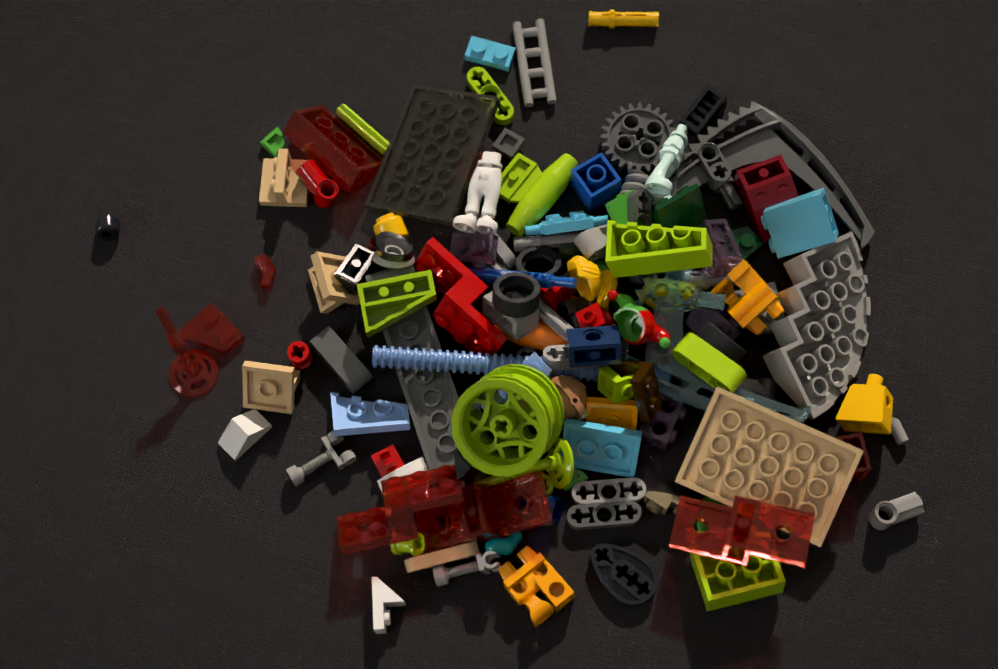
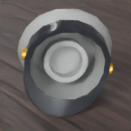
(393, 251)

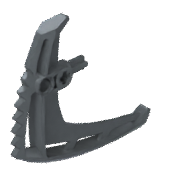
(759, 145)

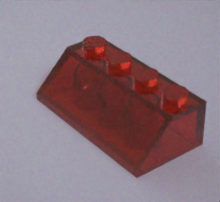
(333, 147)

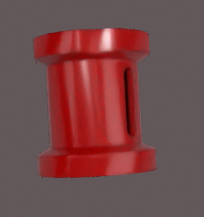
(296, 348)

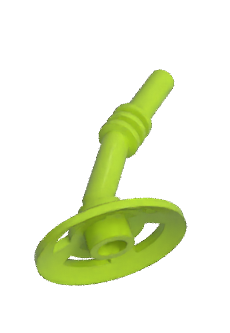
(550, 463)

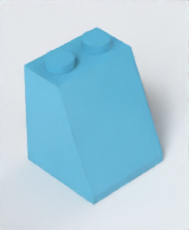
(800, 223)

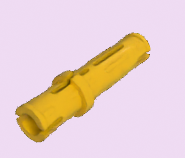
(623, 19)

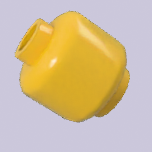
(391, 223)

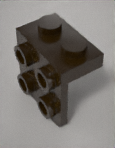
(644, 386)

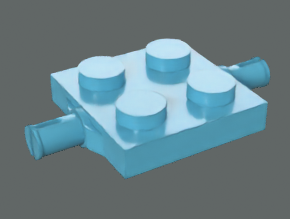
(556, 224)

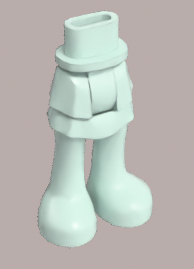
(670, 158)

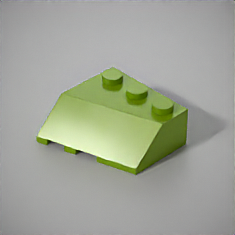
(731, 583)

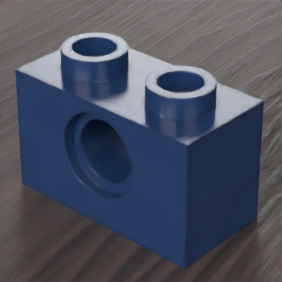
(593, 346)

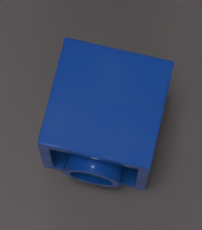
(595, 182)

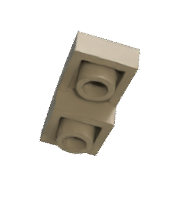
(661, 502)

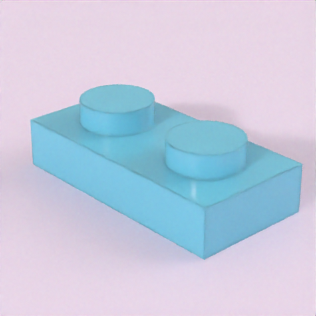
(490, 53)

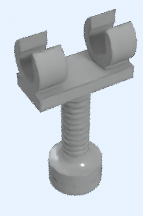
(345, 459)
(484, 564)

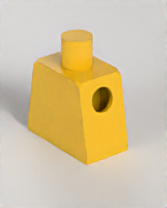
(867, 407)

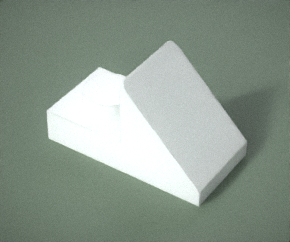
(383, 597)

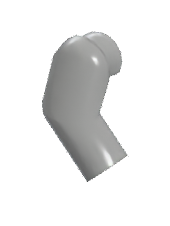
(898, 432)

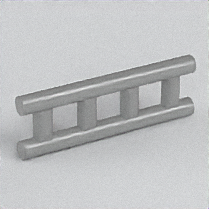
(546, 69)

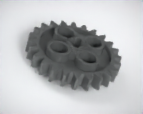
(645, 121)

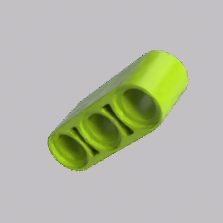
(708, 363)

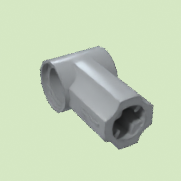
(897, 511)

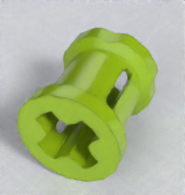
(409, 546)

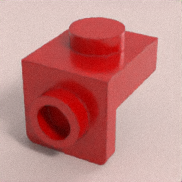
(594, 316)

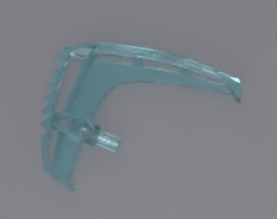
(669, 315)

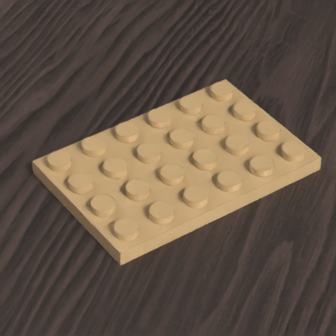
(768, 459)

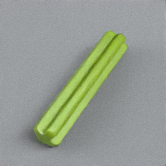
(362, 128)

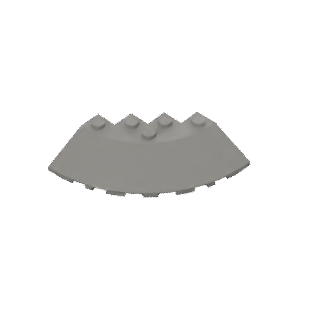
(823, 325)

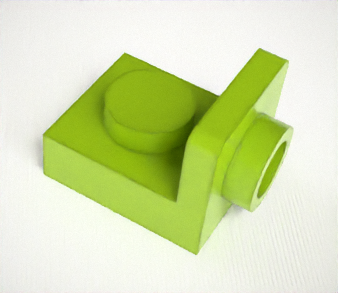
(614, 386)

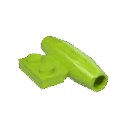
(533, 189)

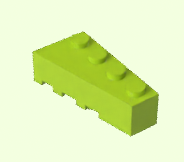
(655, 249)

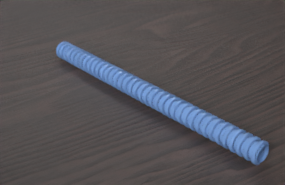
(468, 362)

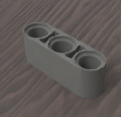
(340, 359)

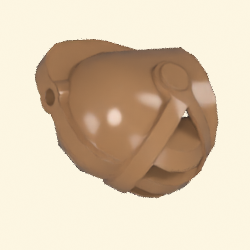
(573, 396)

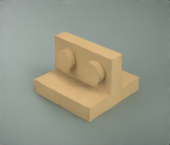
(280, 183)
(327, 288)
(269, 386)

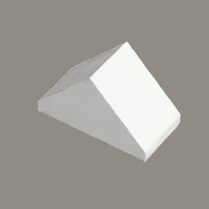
(243, 433)

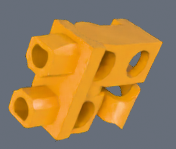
(755, 301)
(529, 579)

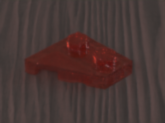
(212, 330)

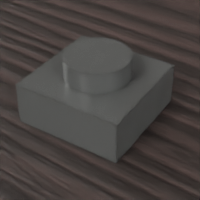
(508, 144)

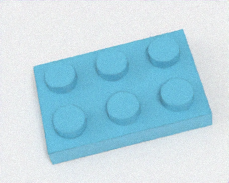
(603, 447)

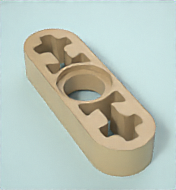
(441, 557)

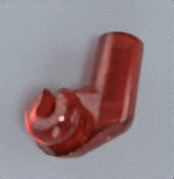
(268, 269)

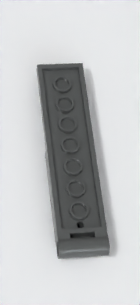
(427, 393)

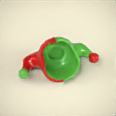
(637, 322)

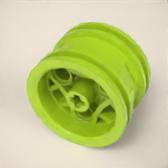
(530, 401)

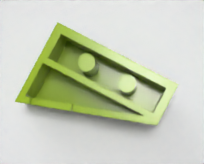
(394, 298)

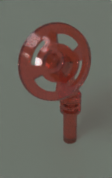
(189, 366)

